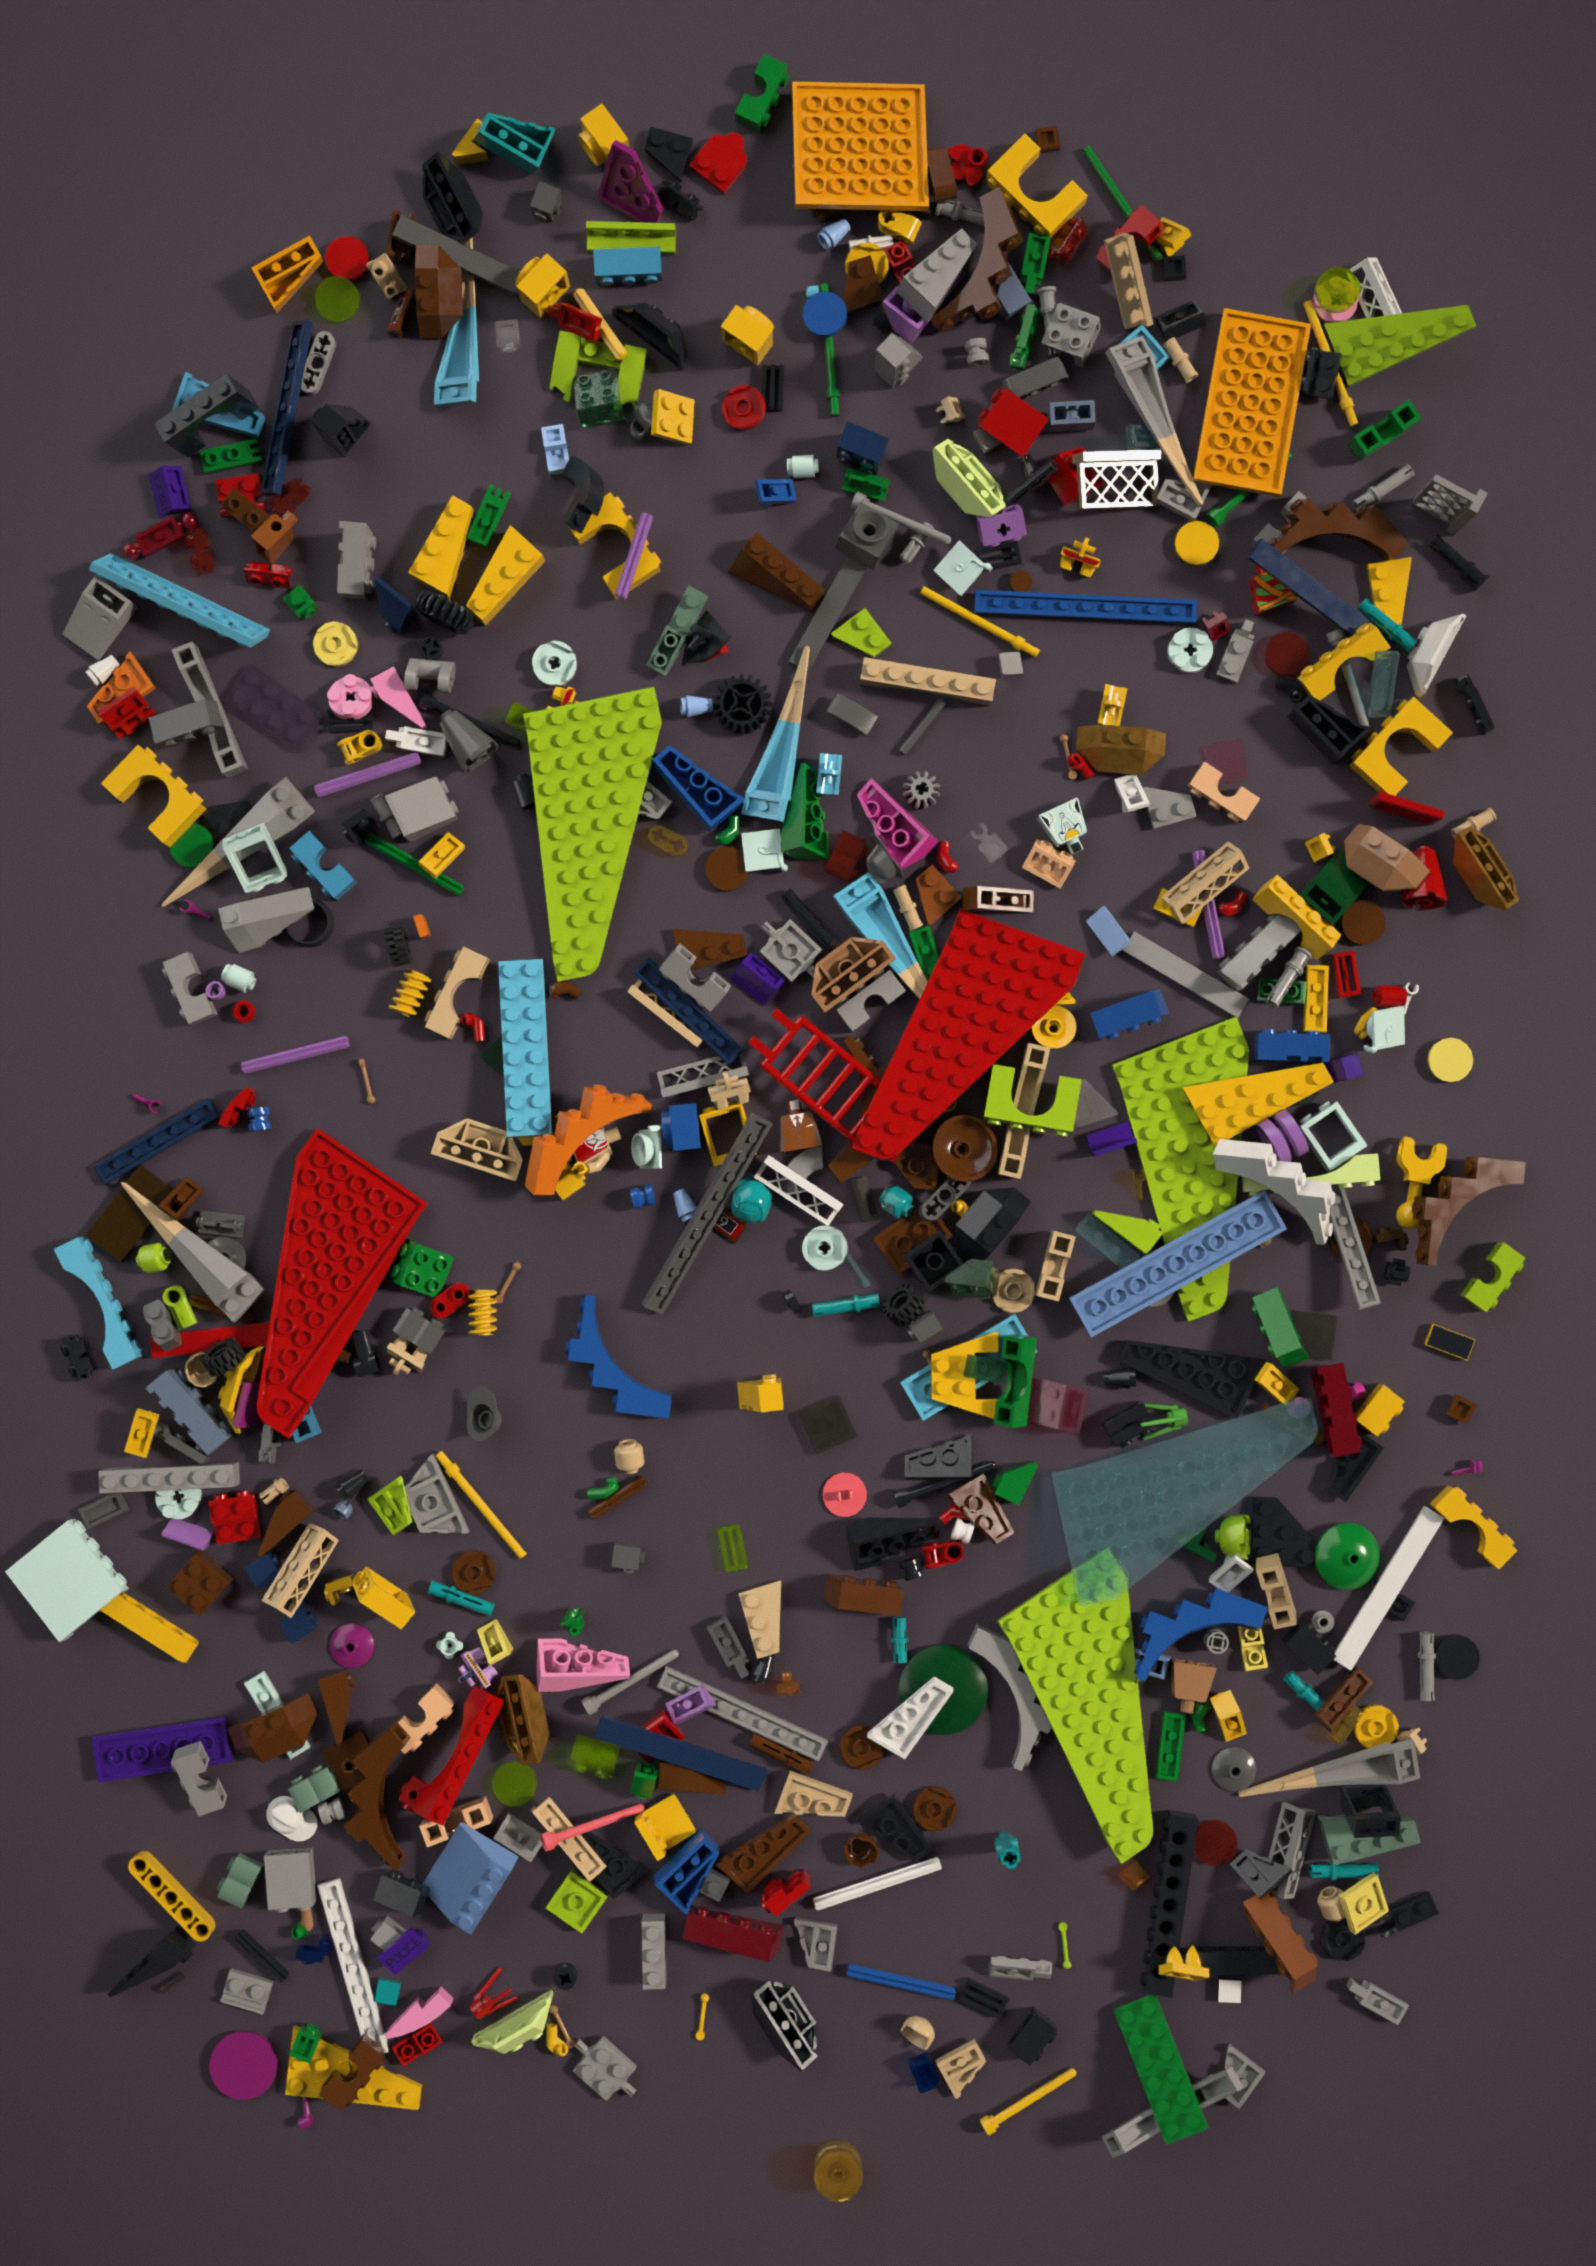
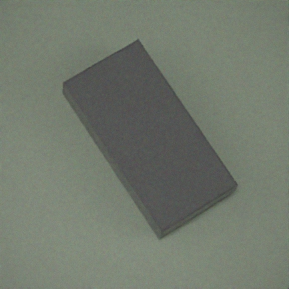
(103, 1510)

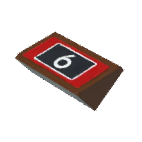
(402, 313)
(730, 1225)

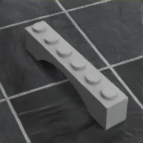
(201, 687)
(169, 1478)

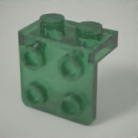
(598, 398)

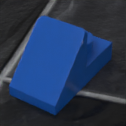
(775, 492)

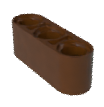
(941, 175)

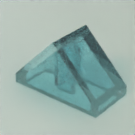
(1139, 438)

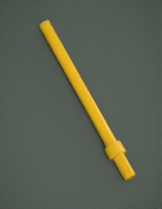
(1346, 403)
(1017, 642)
(452, 1470)

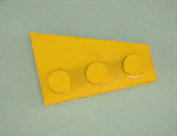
(1389, 586)

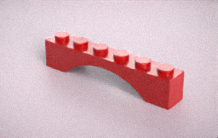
(440, 1795)

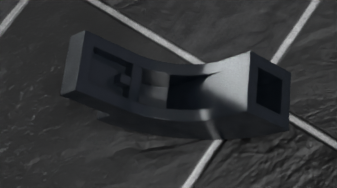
(588, 493)

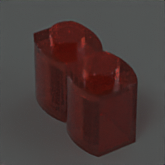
(846, 856)

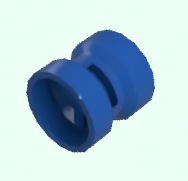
(258, 1119)
(643, 1196)

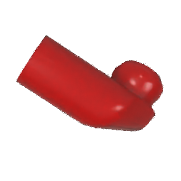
(1079, 763)
(1234, 907)
(474, 1023)
(950, 1513)

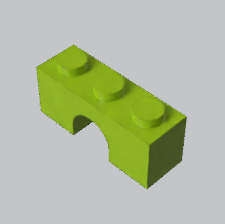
(1506, 1264)

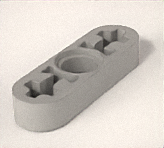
(329, 351)

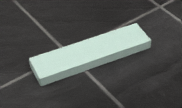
(266, 1698)

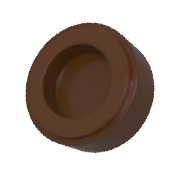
(1020, 581)

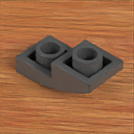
(851, 713)

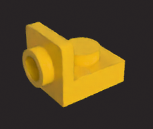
(342, 1584)

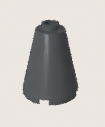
(466, 740)

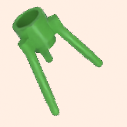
(1176, 1417)

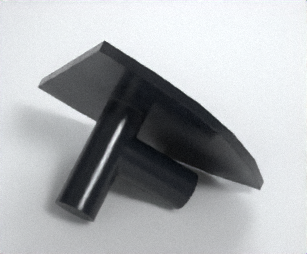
(705, 639)

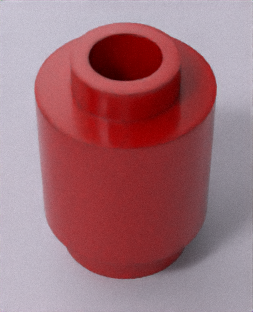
(1389, 996)

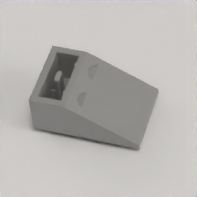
(98, 618)

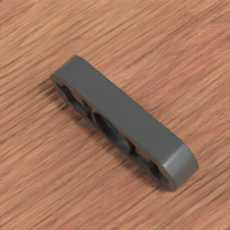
(953, 1196)

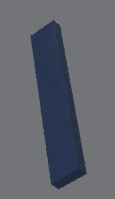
(689, 1012)
(157, 1141)

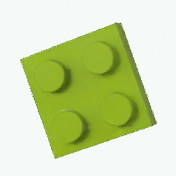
(576, 1901)

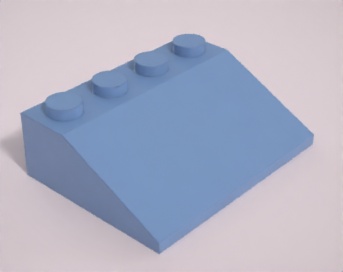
(468, 1876)

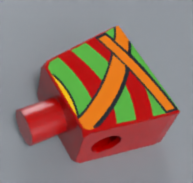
(1268, 593)

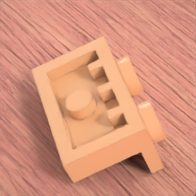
(1049, 863)

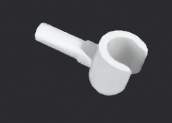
(1409, 995)

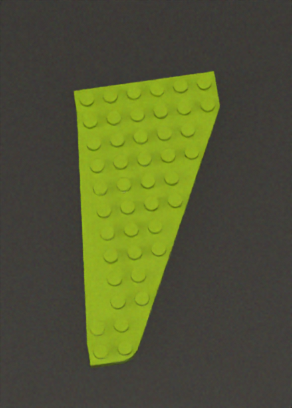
(588, 792)
(1175, 1144)
(1088, 1689)

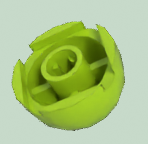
(1234, 1536)

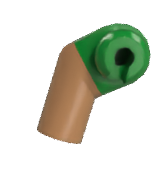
(304, 1926)

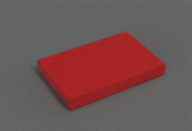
(1406, 808)

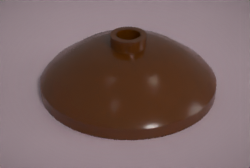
(978, 1146)

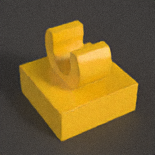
(1319, 847)

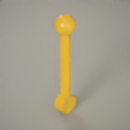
(700, 2033)

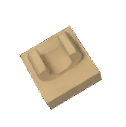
(952, 409)
(1412, 1734)

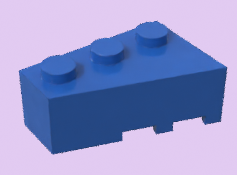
(1129, 1014)
(1292, 1046)
(687, 1869)

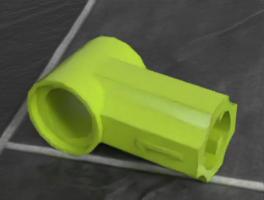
(181, 1309)

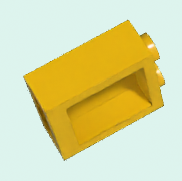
(712, 1112)
(383, 1597)

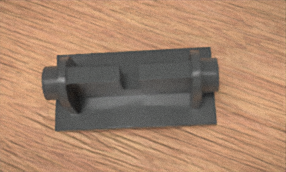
(220, 1224)

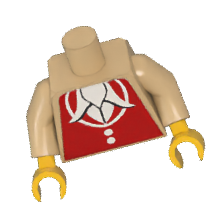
(594, 1151)

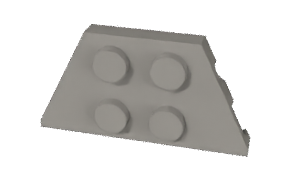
(433, 1501)

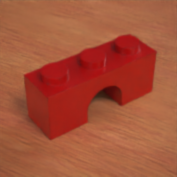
(1141, 225)

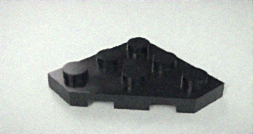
(1279, 1532)

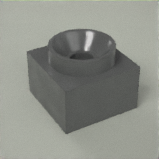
(867, 536)

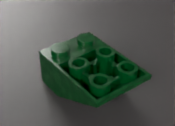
(1333, 888)

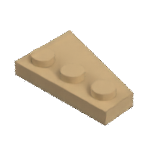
(762, 1615)
(812, 1796)

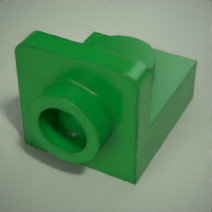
(300, 603)
(306, 2042)

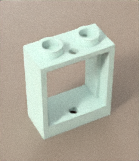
(247, 838)
(1344, 1154)

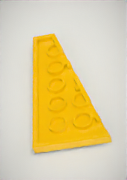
(1242, 1102)
(381, 2090)

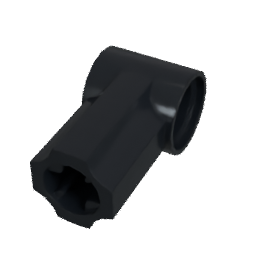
(364, 1360)

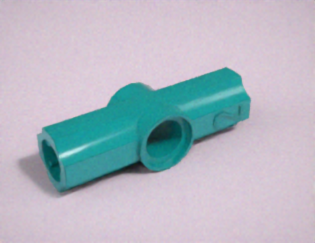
(1007, 1849)

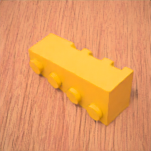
(444, 548)
(505, 574)

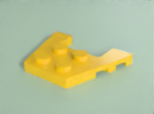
(947, 1376)

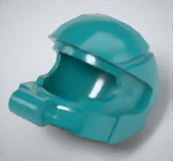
(751, 1200)

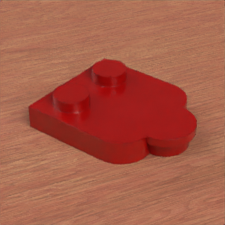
(721, 161)

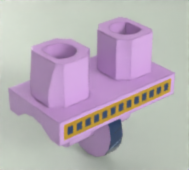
(483, 1676)

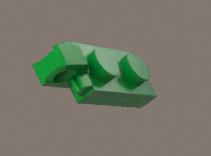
(1034, 261)
(1025, 338)

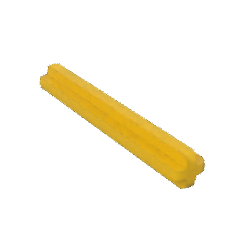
(605, 331)

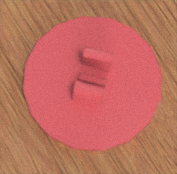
(844, 1494)

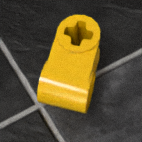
(900, 227)
(358, 748)

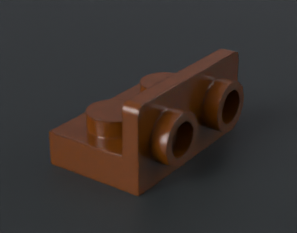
(244, 510)

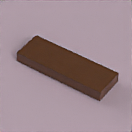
(1343, 1698)

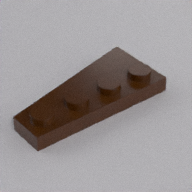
(757, 1857)

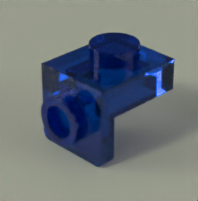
(310, 1954)
(924, 2072)

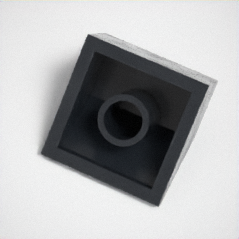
(933, 1260)

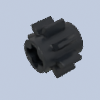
(1396, 1272)

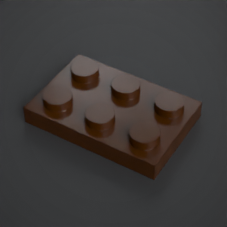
(906, 1235)

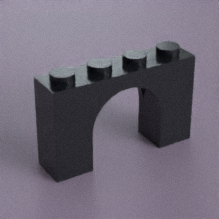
(223, 395)

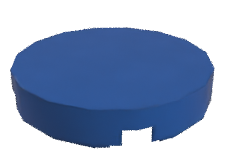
(825, 314)

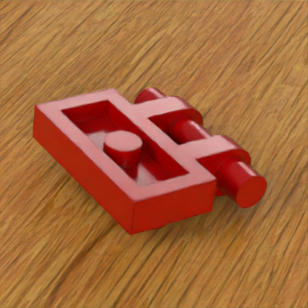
(248, 485)
(123, 709)

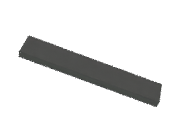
(466, 257)
(829, 611)

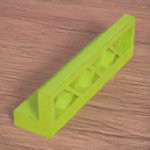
(631, 235)

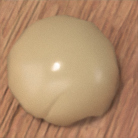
(197, 1373)
(918, 2031)

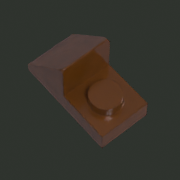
(181, 1199)

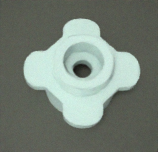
(449, 1651)

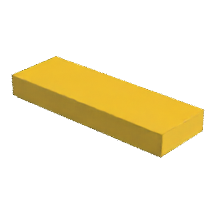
(1316, 998)

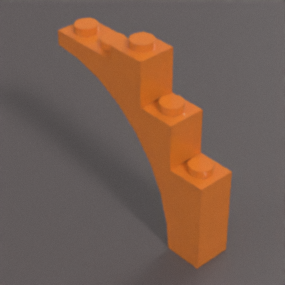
(573, 1127)

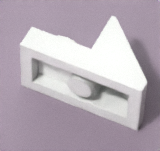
(1131, 793)
(1230, 1573)

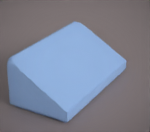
(1108, 931)

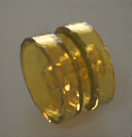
(838, 2171)

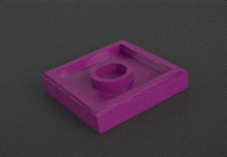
(246, 1412)

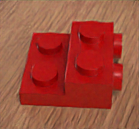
(235, 1517)
(782, 1894)

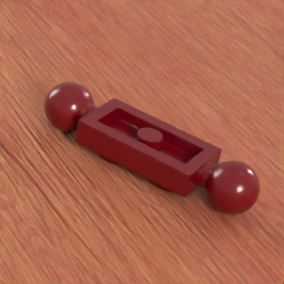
(159, 536)

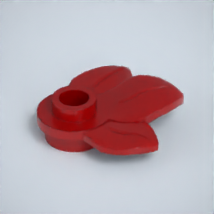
(963, 164)

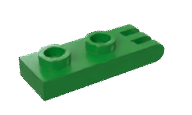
(231, 456)
(488, 516)

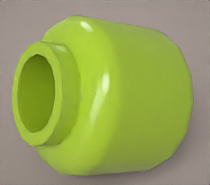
(153, 1258)

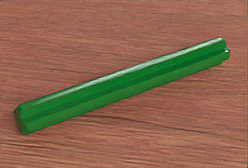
(412, 863)

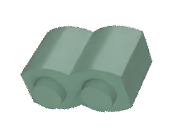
(313, 1788)
(240, 1880)

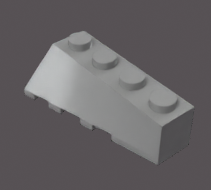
(1258, 951)

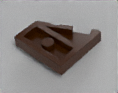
(861, 284)

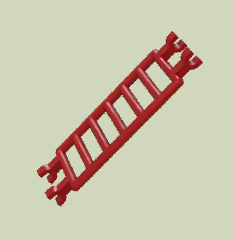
(800, 1092)

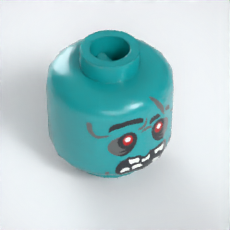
(896, 1202)

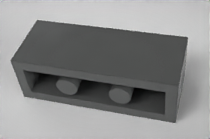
(185, 723)

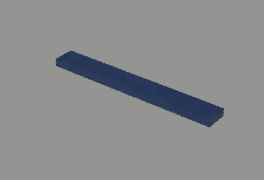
(286, 408)
(1309, 589)
(680, 1752)

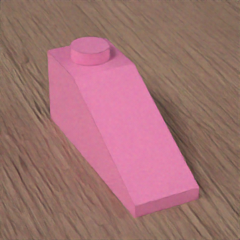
(392, 692)

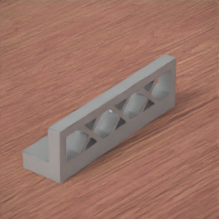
(699, 1082)
(1295, 1849)

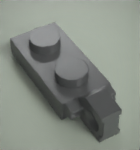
(270, 1441)
(180, 1443)
(729, 1646)

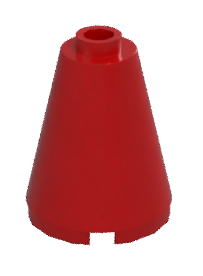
(1431, 891)

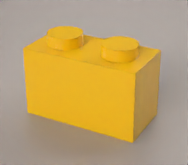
(1379, 1410)

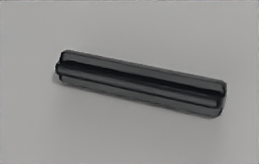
(262, 1956)

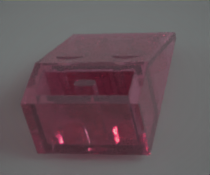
(1057, 1404)

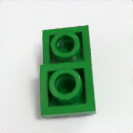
(1295, 994)

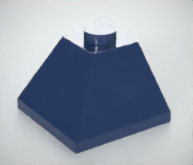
(394, 608)

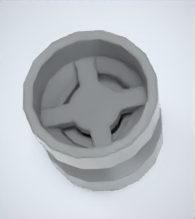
(976, 352)
(1216, 1640)
(332, 1810)

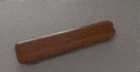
(208, 1305)
(617, 1497)

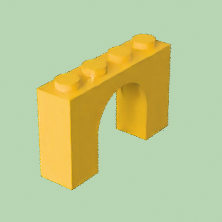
(1045, 216)
(612, 517)
(1410, 718)
(182, 807)

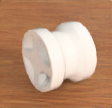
(962, 1531)

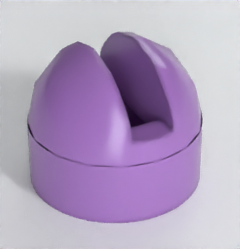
(212, 994)

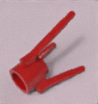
(484, 2005)

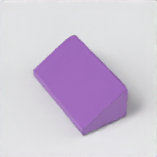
(188, 1534)
(690, 1704)

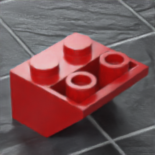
(1065, 479)

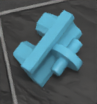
(829, 774)

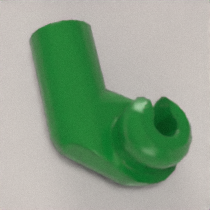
(729, 833)
(604, 1492)
(1198, 1714)

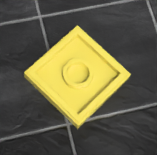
(1363, 1903)

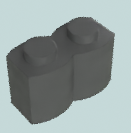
(162, 1325)
(924, 1327)
(419, 1330)

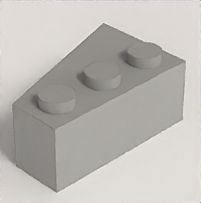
(895, 360)
(355, 560)

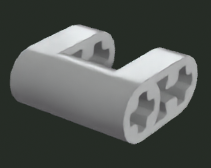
(430, 670)

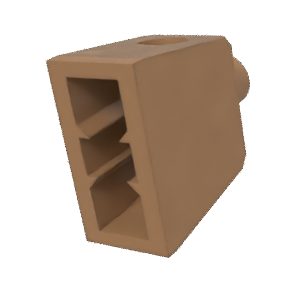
(1191, 1682)

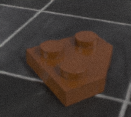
(918, 1166)

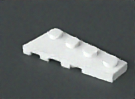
(910, 1720)

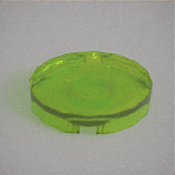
(1337, 290)
(337, 299)
(514, 1783)

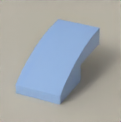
(555, 448)

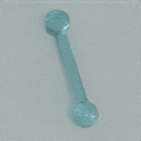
(865, 1282)

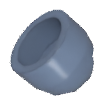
(342, 1510)

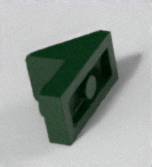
(1203, 1549)

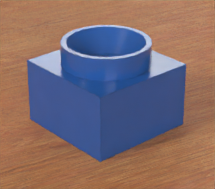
(681, 1127)

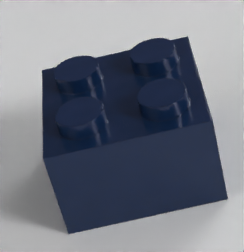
(862, 448)

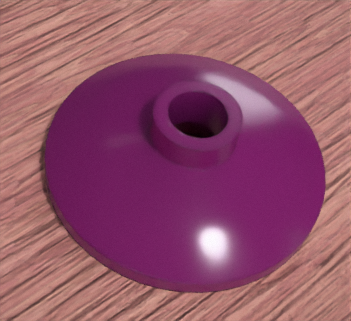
(359, 1637)

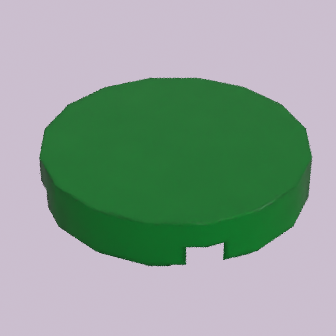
(193, 846)

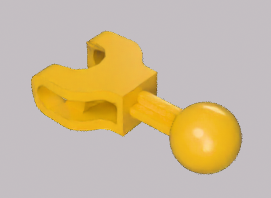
(1418, 1173)

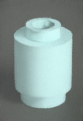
(802, 466)
(238, 978)

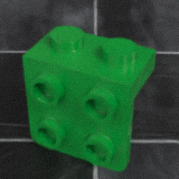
(421, 1268)

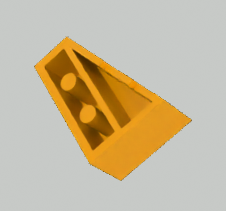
(287, 271)

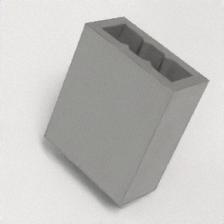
(290, 1879)

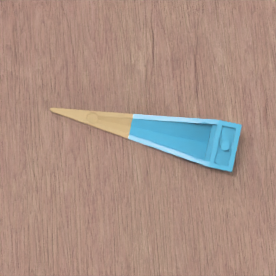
(459, 365)
(773, 779)
(873, 918)

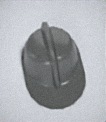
(880, 862)
(482, 1414)

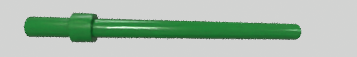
(1116, 194)
(832, 392)

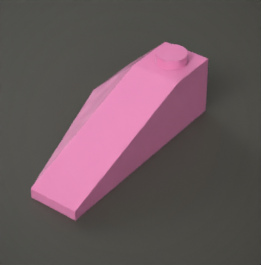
(573, 1667)

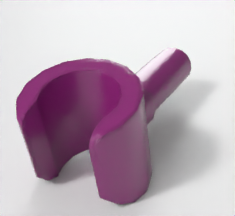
(192, 909)
(147, 1102)
(1476, 1467)
(307, 2120)

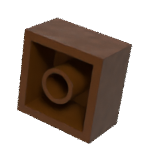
(200, 1583)

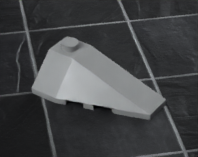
(259, 919)

